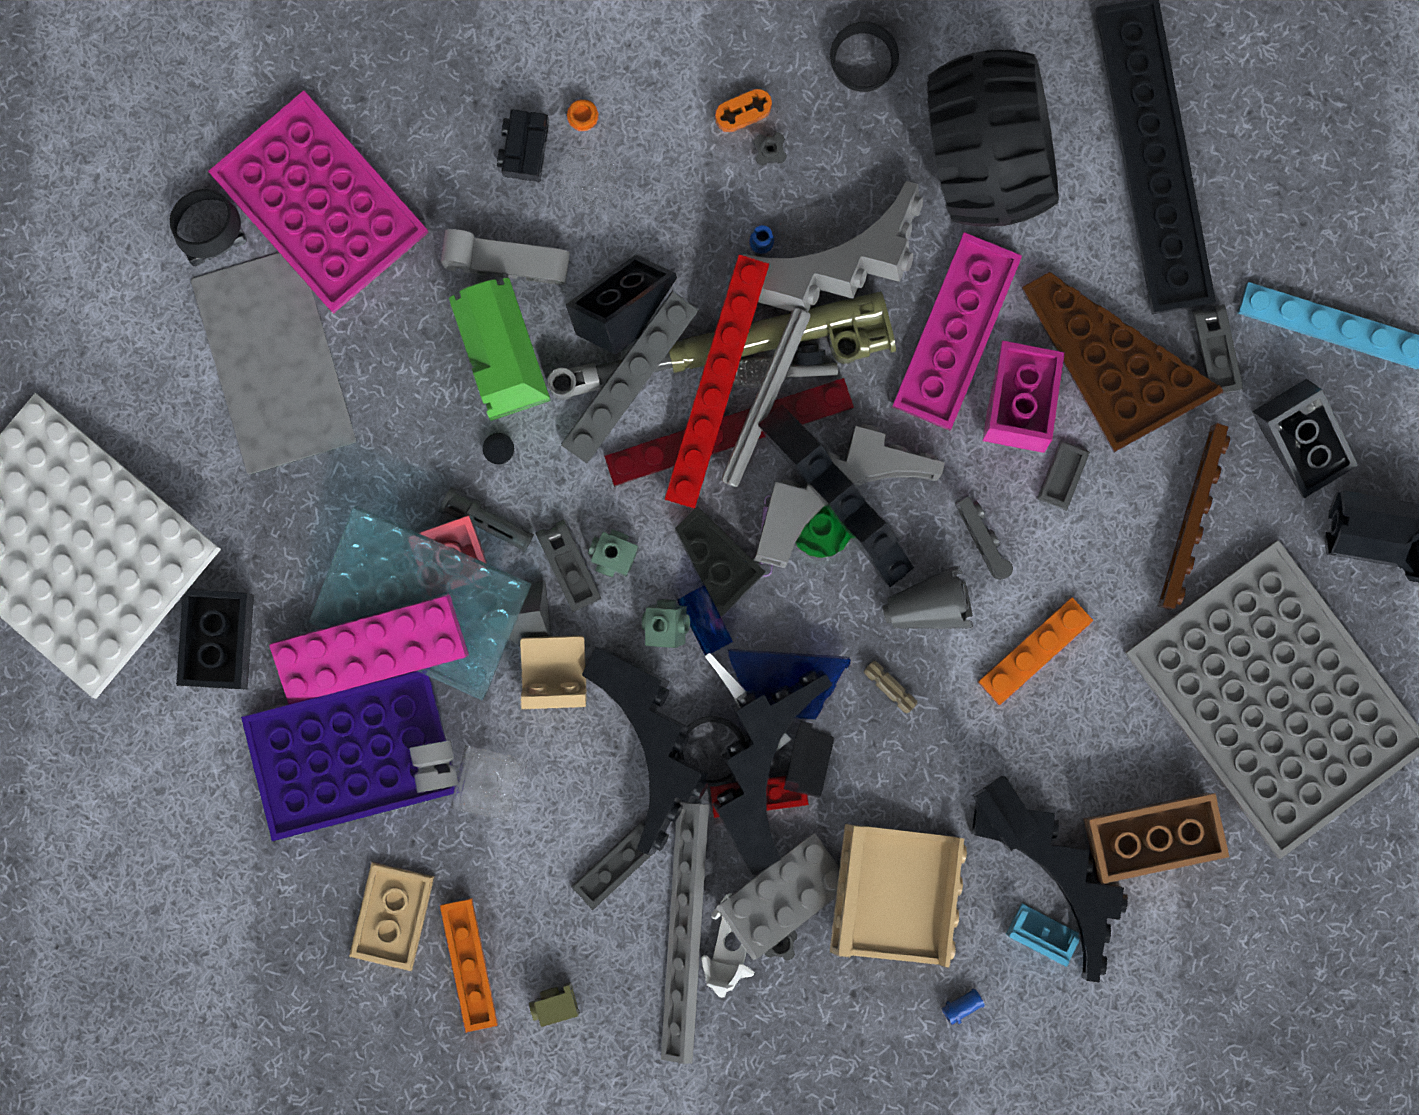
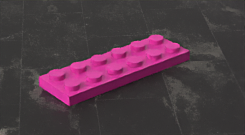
(957, 331)
(369, 649)

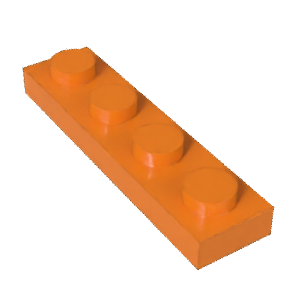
(1035, 651)
(469, 965)

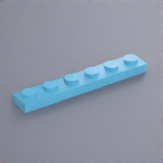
(1330, 325)

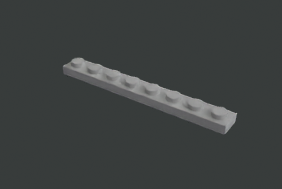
(684, 933)

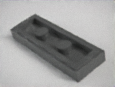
(611, 869)

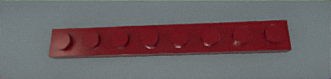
(662, 452)

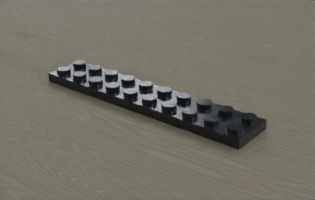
(1155, 156)

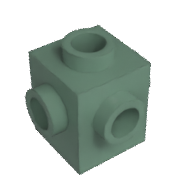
(622, 562)
(665, 624)

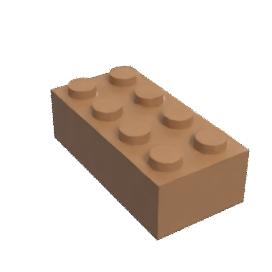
(1156, 837)

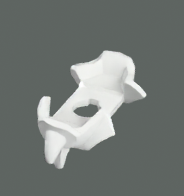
(726, 966)

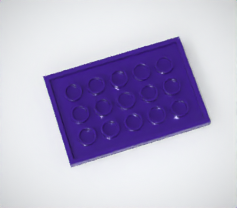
(343, 754)

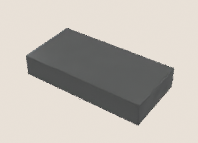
(1063, 475)

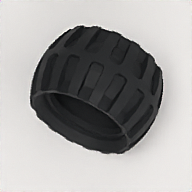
(992, 138)

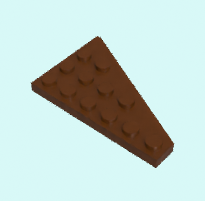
(1118, 371)

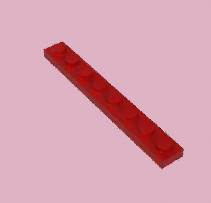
(716, 381)

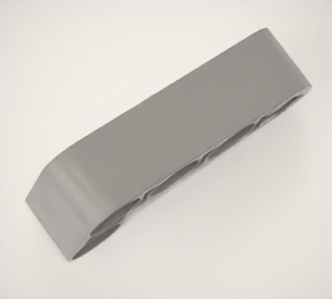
(503, 258)

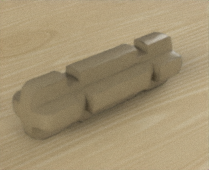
(890, 687)

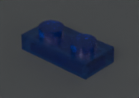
(705, 621)

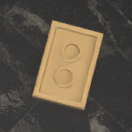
(391, 916)

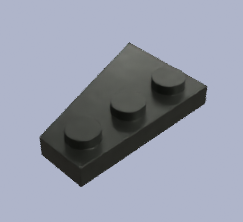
(717, 560)

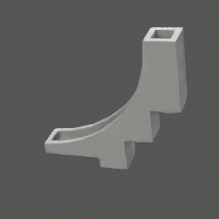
(843, 269)
(865, 462)

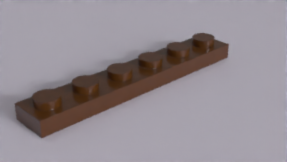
(1198, 504)

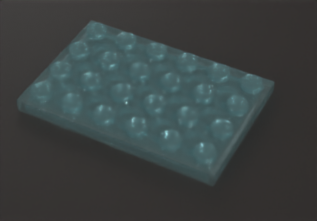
(392, 567)

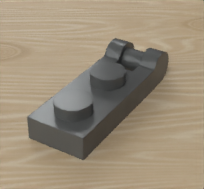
(1218, 349)
(984, 539)
(569, 567)

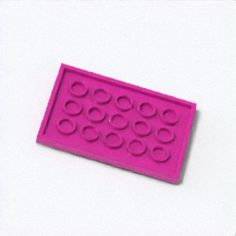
(318, 202)

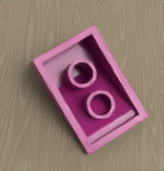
(1024, 397)

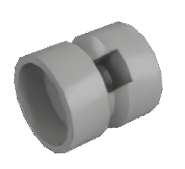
(434, 766)

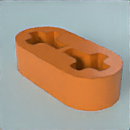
(746, 117)

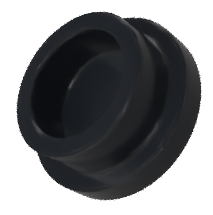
(810, 354)
(498, 448)

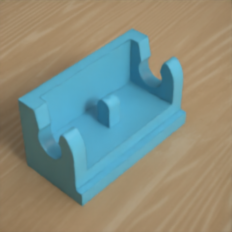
(1043, 935)

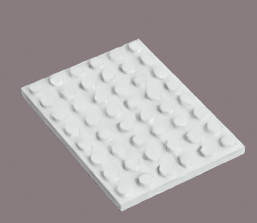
(85, 548)

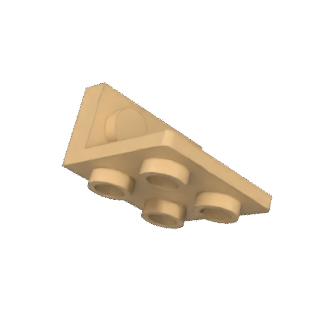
(553, 672)

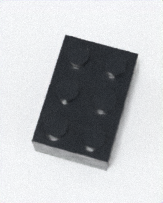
(215, 639)

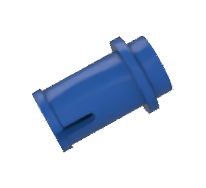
(758, 246)
(962, 1007)

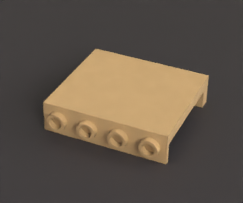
(897, 895)

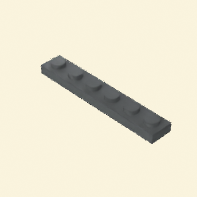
(629, 376)

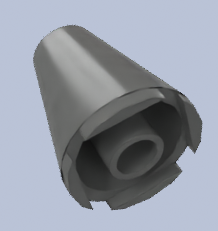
(931, 604)

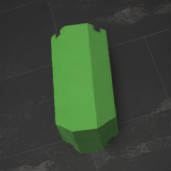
(499, 348)

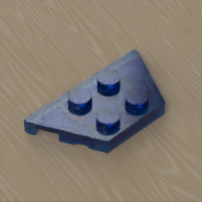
(771, 670)

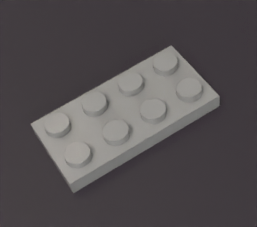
(782, 896)

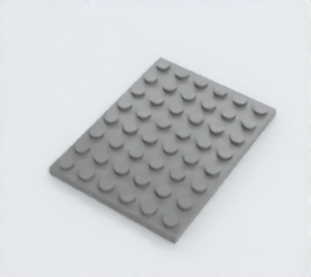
(1277, 699)

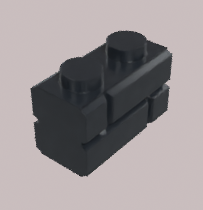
(524, 146)

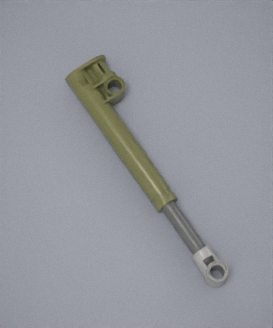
(857, 320)

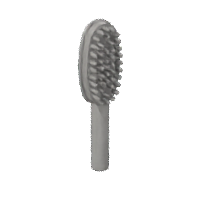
(753, 369)

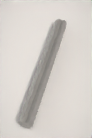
(765, 396)

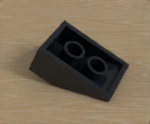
(620, 304)
(1306, 437)

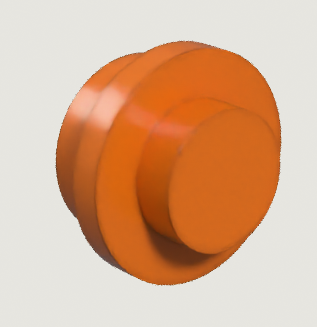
(582, 115)

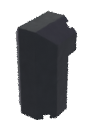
(1375, 531)

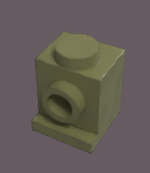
(554, 1005)

